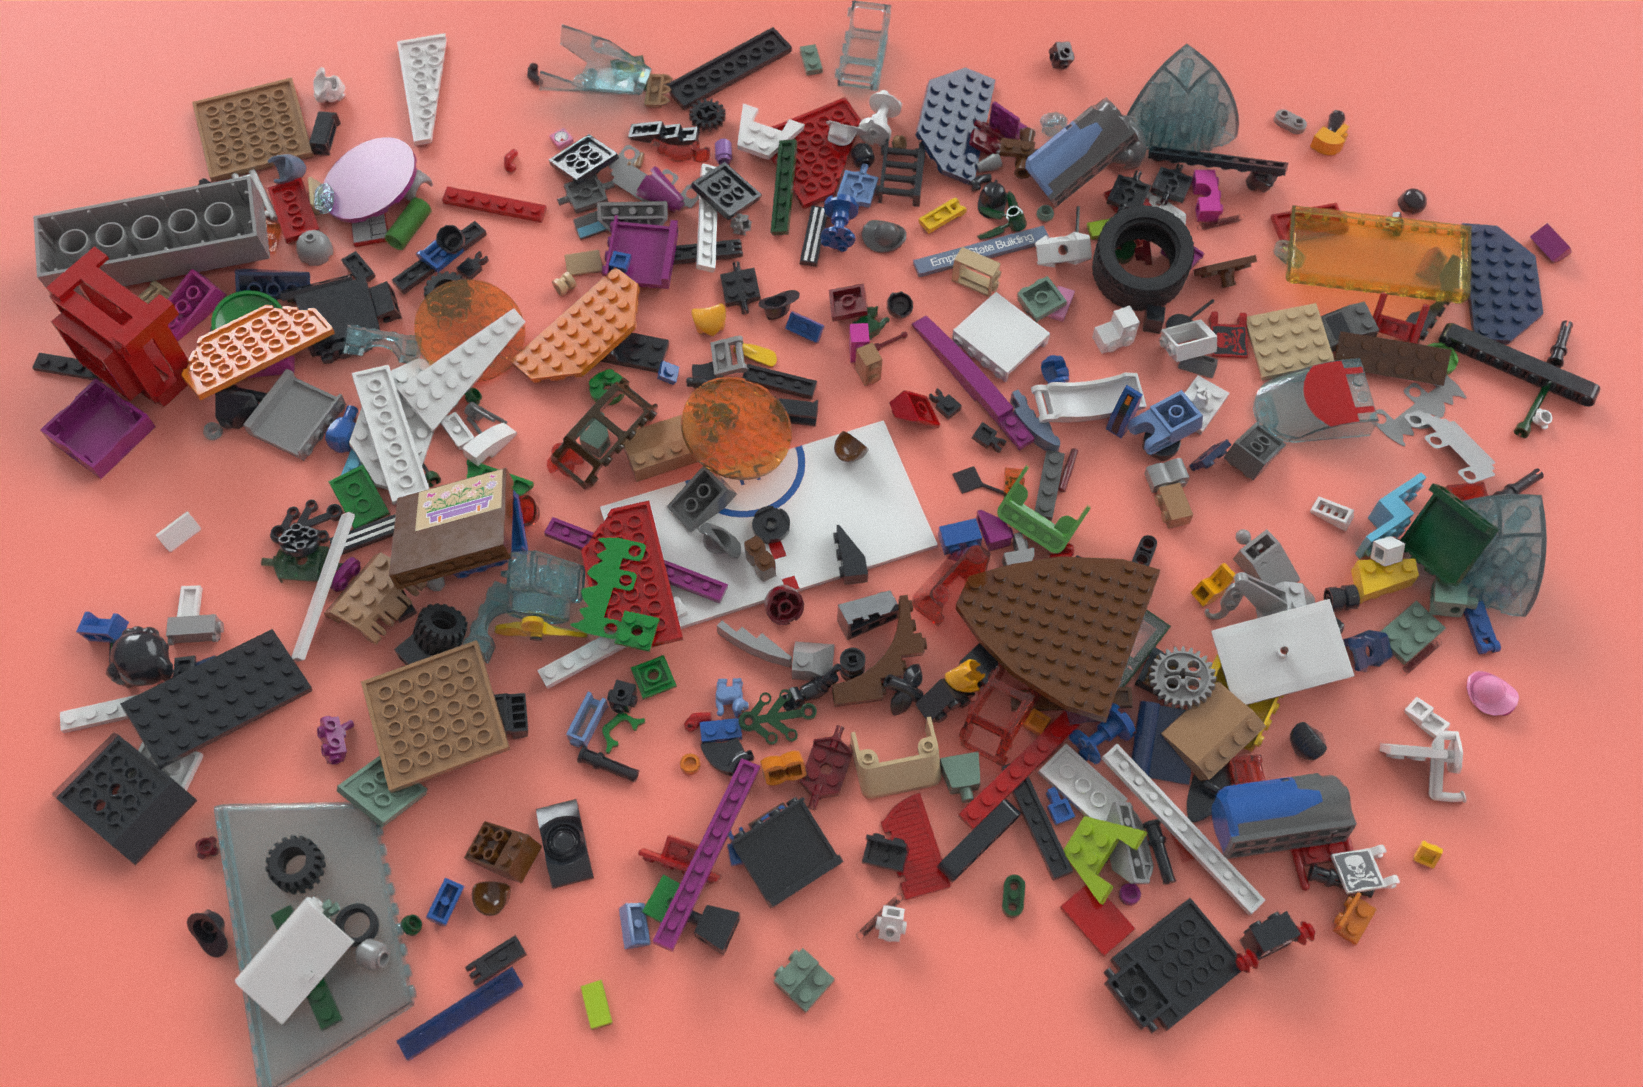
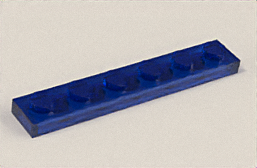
(459, 1014)

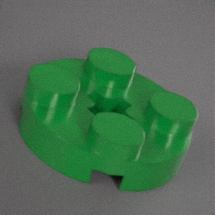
(601, 380)

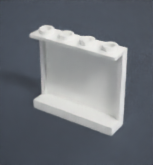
(999, 336)

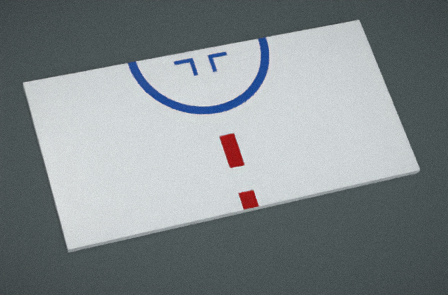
(818, 492)

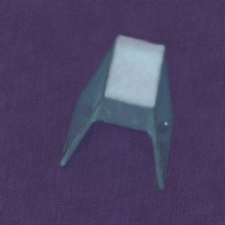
(607, 69)

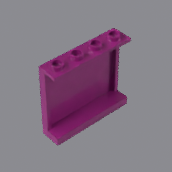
(650, 249)

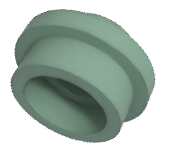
(1045, 213)

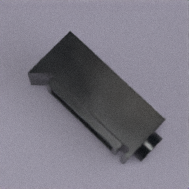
(324, 132)
(801, 411)

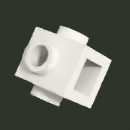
(891, 924)

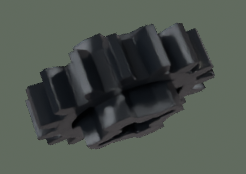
(707, 115)

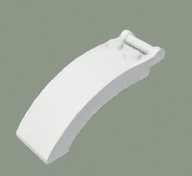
(1083, 399)

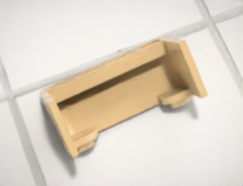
(900, 774)

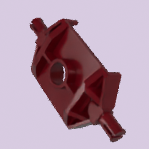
(829, 752)

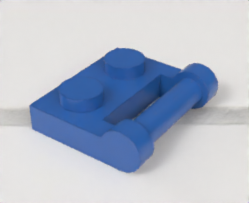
(438, 259)

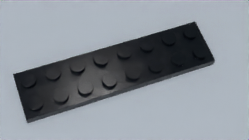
(728, 68)

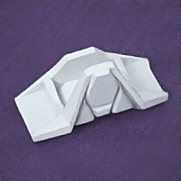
(1078, 249)

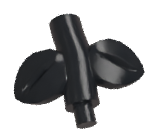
(906, 689)

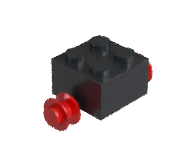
(1269, 937)

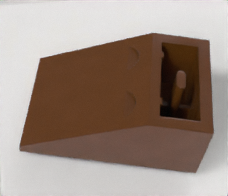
(503, 851)

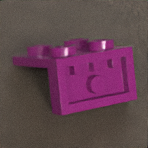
(1005, 121)

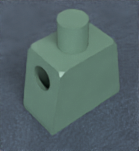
(1450, 600)
(962, 774)

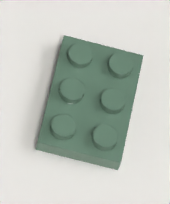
(1412, 632)

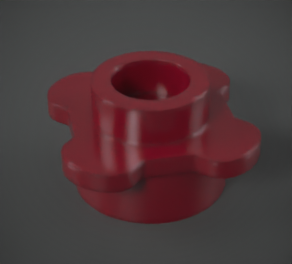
(202, 843)

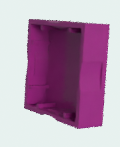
(98, 428)

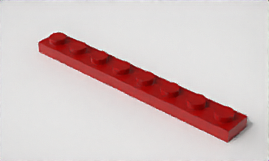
(1017, 771)

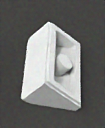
(178, 532)

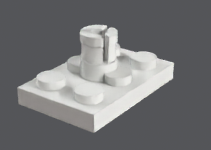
(1206, 398)

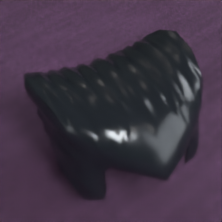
(1307, 741)

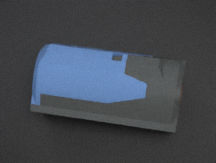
(1081, 151)

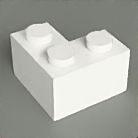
(1118, 332)

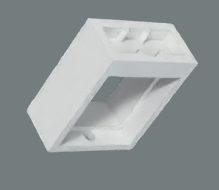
(1205, 343)

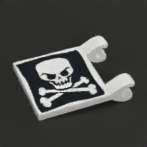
(1360, 872)

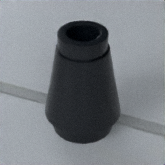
(1336, 120)

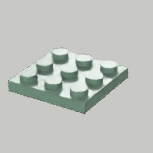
(370, 794)

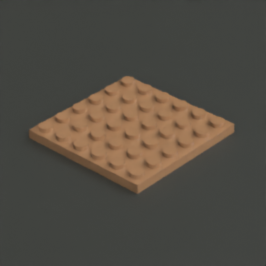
(250, 127)
(434, 716)

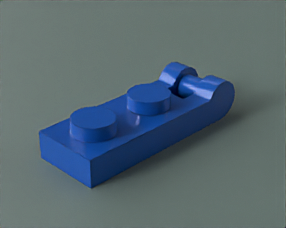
(1481, 629)

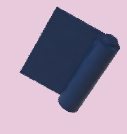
(1150, 748)

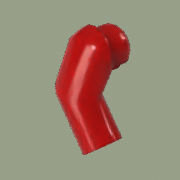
(508, 158)
(1068, 551)
(694, 720)

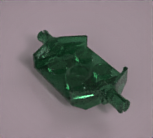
(288, 568)

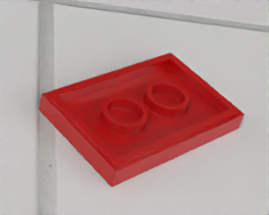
(1098, 922)

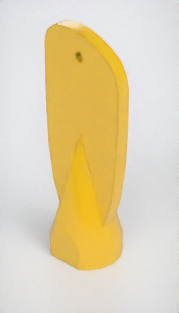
(759, 354)

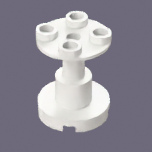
(876, 127)

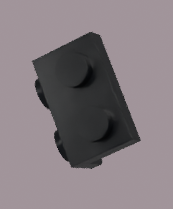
(885, 852)

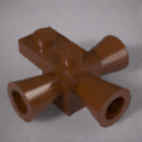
(1020, 150)

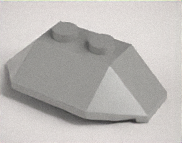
(632, 212)
(1131, 864)

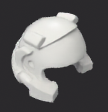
(327, 88)

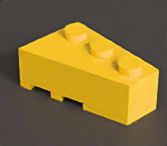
(1376, 580)

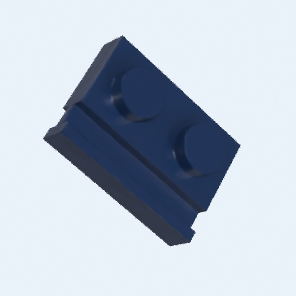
(1206, 459)

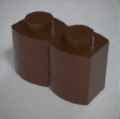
(760, 558)

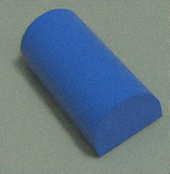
(445, 902)

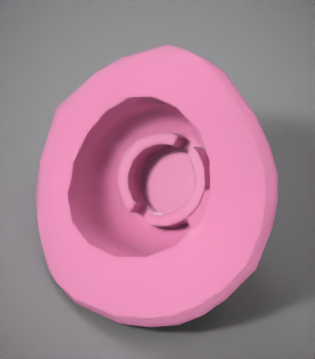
(1491, 693)

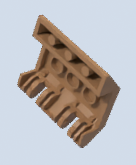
(370, 597)

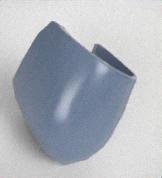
(288, 167)

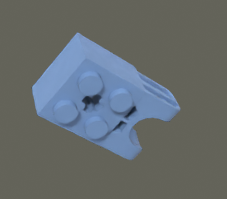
(1167, 422)

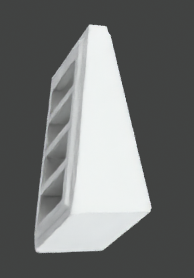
(1337, 521)

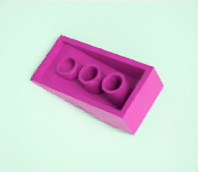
(194, 301)

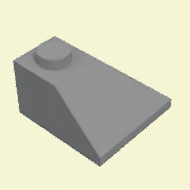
(811, 660)

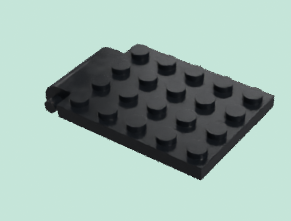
(1171, 968)

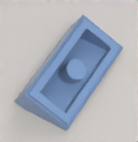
(634, 925)

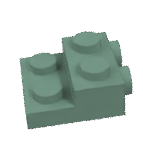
(1041, 298)
(803, 979)

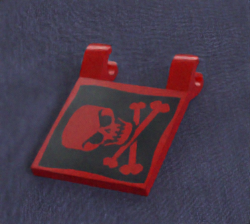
(1230, 337)

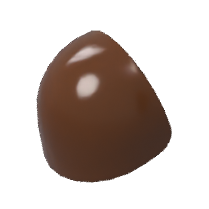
(849, 448)
(490, 897)

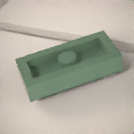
(811, 59)

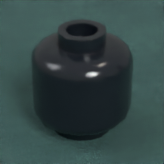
(862, 154)

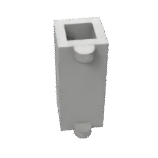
(194, 629)

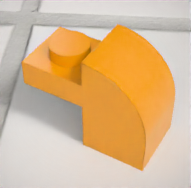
(1328, 142)
(1213, 587)

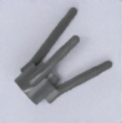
(477, 412)

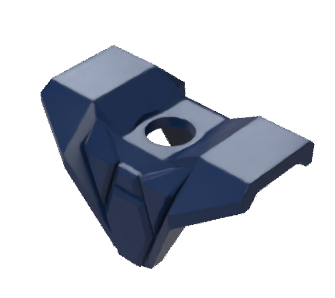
(1378, 645)

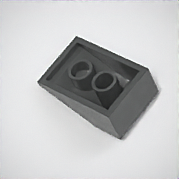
(1254, 451)
(701, 499)

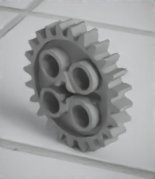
(1182, 661)

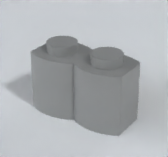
(1166, 474)

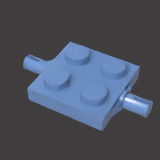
(859, 186)

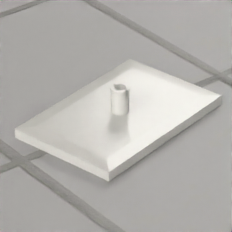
(1258, 669)

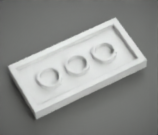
(1081, 783)

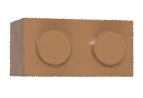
(868, 364)
(1173, 505)

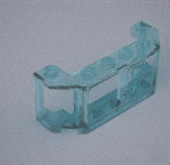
(854, 32)

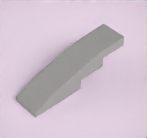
(760, 647)

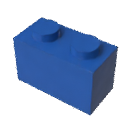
(959, 536)

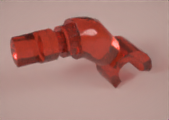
(682, 153)

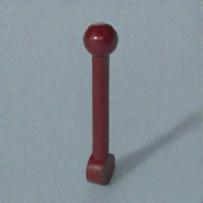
(903, 335)

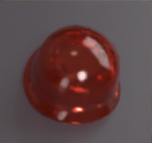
(529, 510)

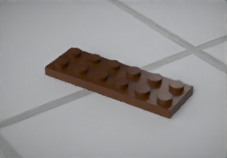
(1395, 357)

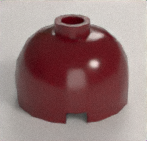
(783, 604)

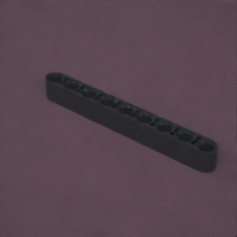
(1519, 364)

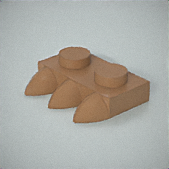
(656, 90)

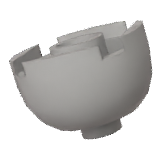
(314, 248)

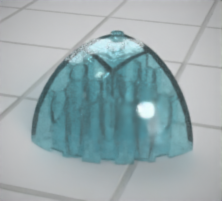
(1186, 105)
(1514, 561)

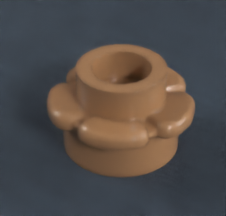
(899, 142)

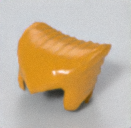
(709, 319)
(965, 677)

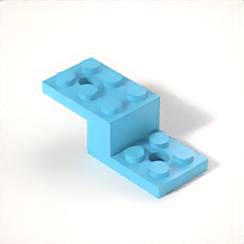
(1391, 514)

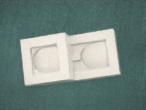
(1425, 718)

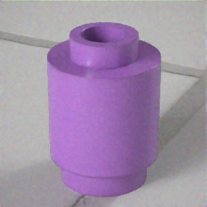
(723, 151)

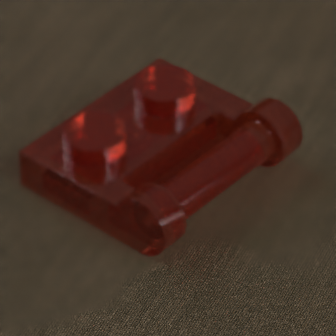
(1241, 770)

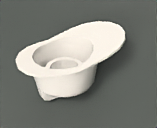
(842, 134)

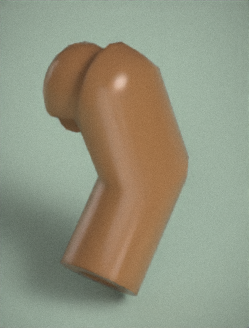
(638, 162)

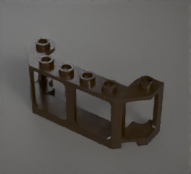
(595, 413)

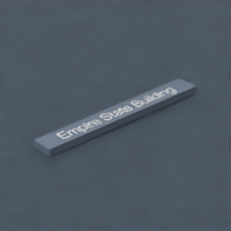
(989, 249)

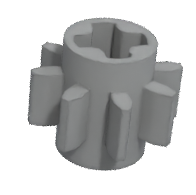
(740, 224)

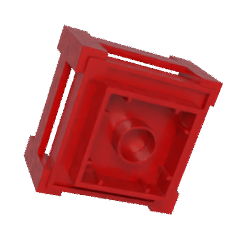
(118, 341)

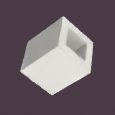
(1387, 551)

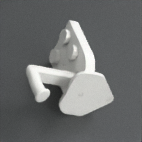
(1438, 756)

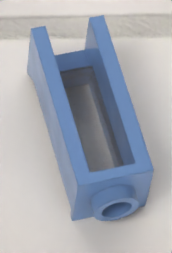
(586, 720)

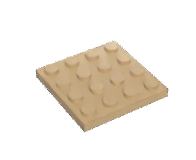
(1288, 340)

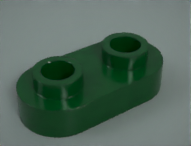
(1013, 897)

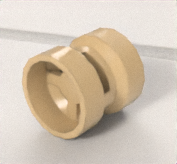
(564, 283)

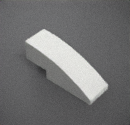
(488, 443)

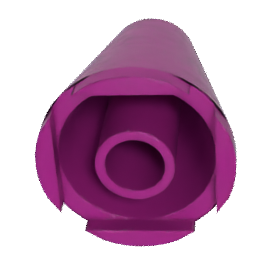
(659, 189)

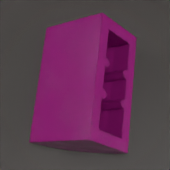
(1551, 243)

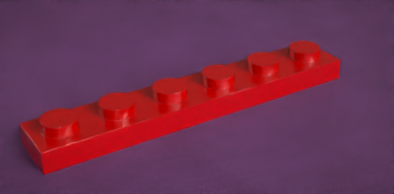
(494, 204)

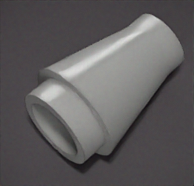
(990, 163)

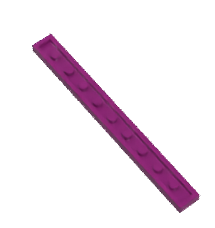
(677, 575)
(706, 856)

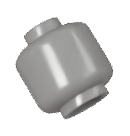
(372, 954)

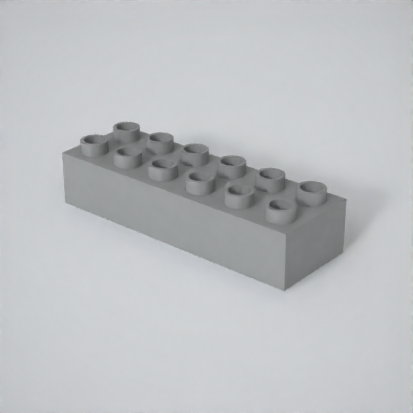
(157, 233)

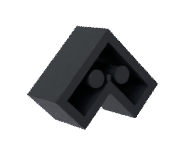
(941, 700)

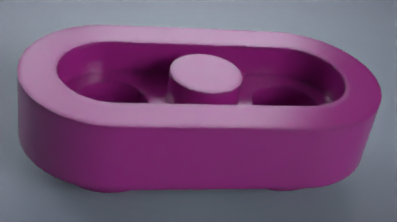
(343, 575)

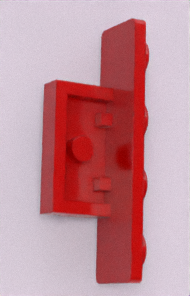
(676, 854)

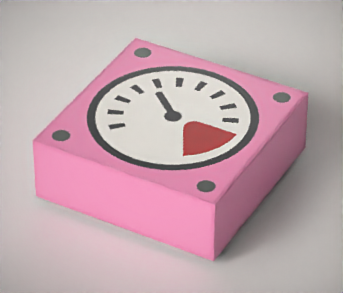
(561, 138)

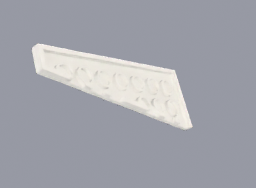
(422, 73)
(445, 382)

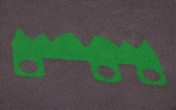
(607, 575)

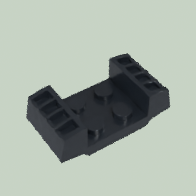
(513, 714)

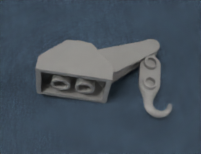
(1264, 596)

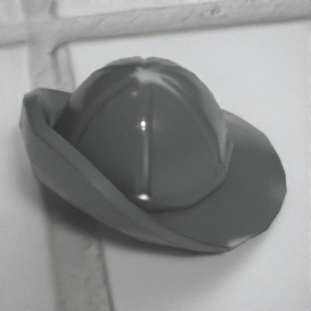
(883, 235)
(719, 540)

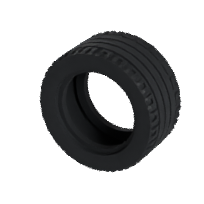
(1146, 224)

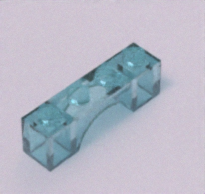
(361, 339)
(493, 606)

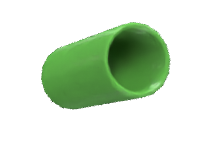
(408, 223)

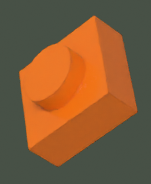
(1036, 722)

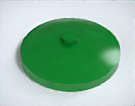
(238, 305)

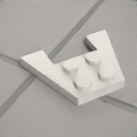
(762, 139)

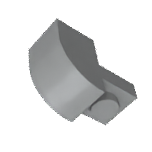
(1021, 552)

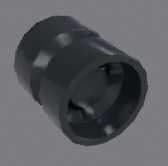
(1343, 598)
(852, 663)

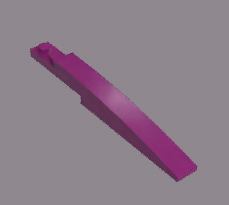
(974, 382)

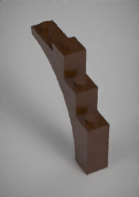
(905, 644)

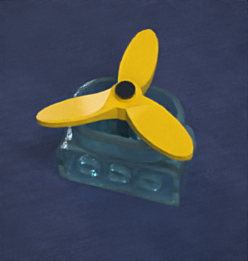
(541, 594)

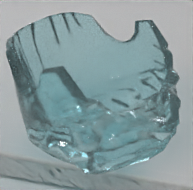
(1053, 123)

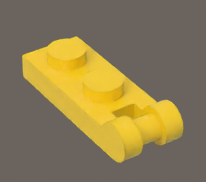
(942, 215)

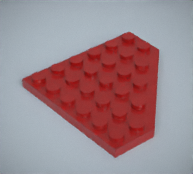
(817, 160)

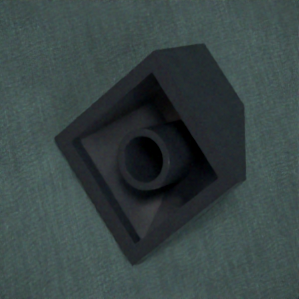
(234, 408)

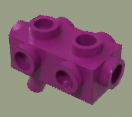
(332, 738)

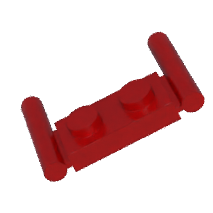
(1396, 327)
(1317, 854)

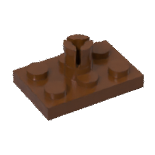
(1226, 269)

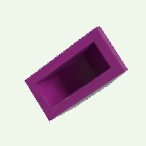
(994, 531)

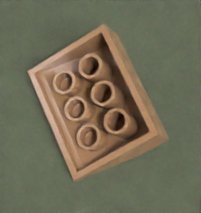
(658, 449)
(1213, 732)

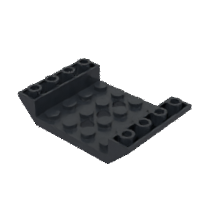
(139, 812)

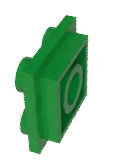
(632, 621)
(653, 687)

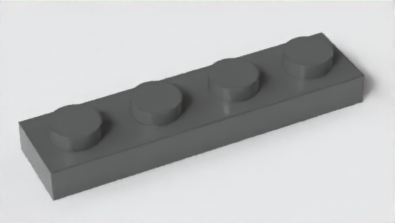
(1049, 484)

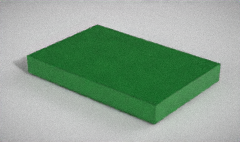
(359, 496)

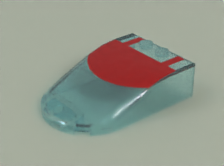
(1317, 403)

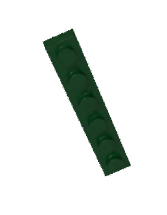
(783, 187)
(320, 997)

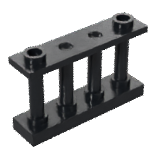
(919, 154)

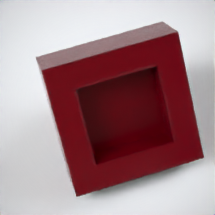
(1144, 253)

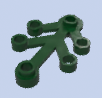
(774, 717)

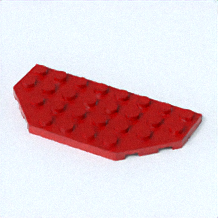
(652, 588)

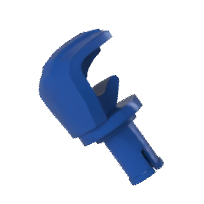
(1055, 369)
(341, 430)

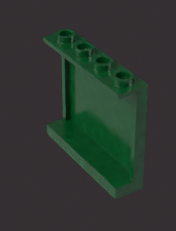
(1447, 536)

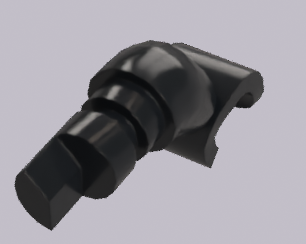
(813, 689)

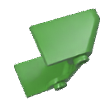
(1033, 525)

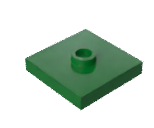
(661, 898)

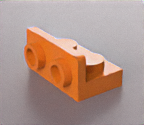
(1354, 919)

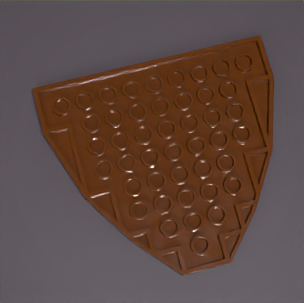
(1062, 624)

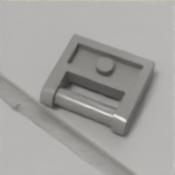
(723, 359)

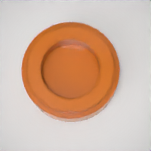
(690, 764)

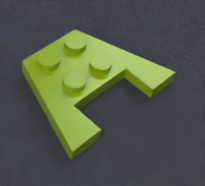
(1093, 845)

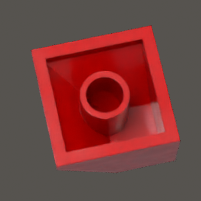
(914, 408)

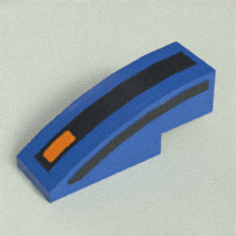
(1124, 411)

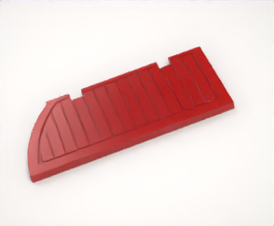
(911, 823)

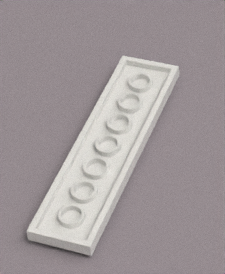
(390, 432)

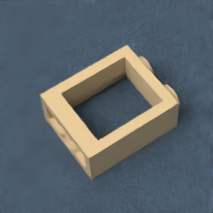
(971, 279)

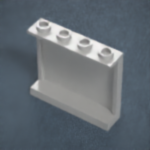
(294, 415)

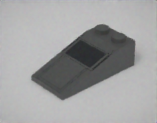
(1350, 319)

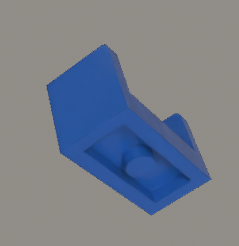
(101, 630)

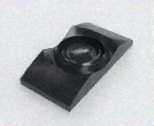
(564, 843)

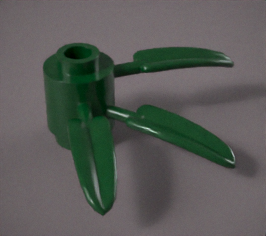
(1014, 216)

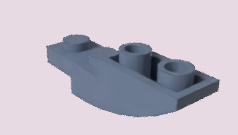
(1041, 431)

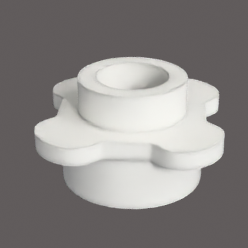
(1542, 418)

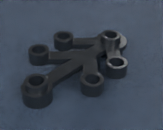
(305, 521)

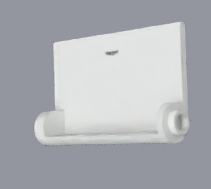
(282, 969)

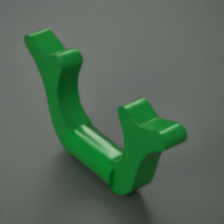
(613, 723)

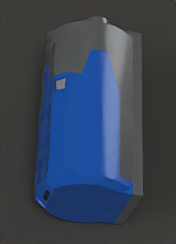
(1282, 815)

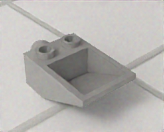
(1269, 565)

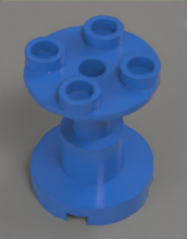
(840, 210)
(1116, 725)

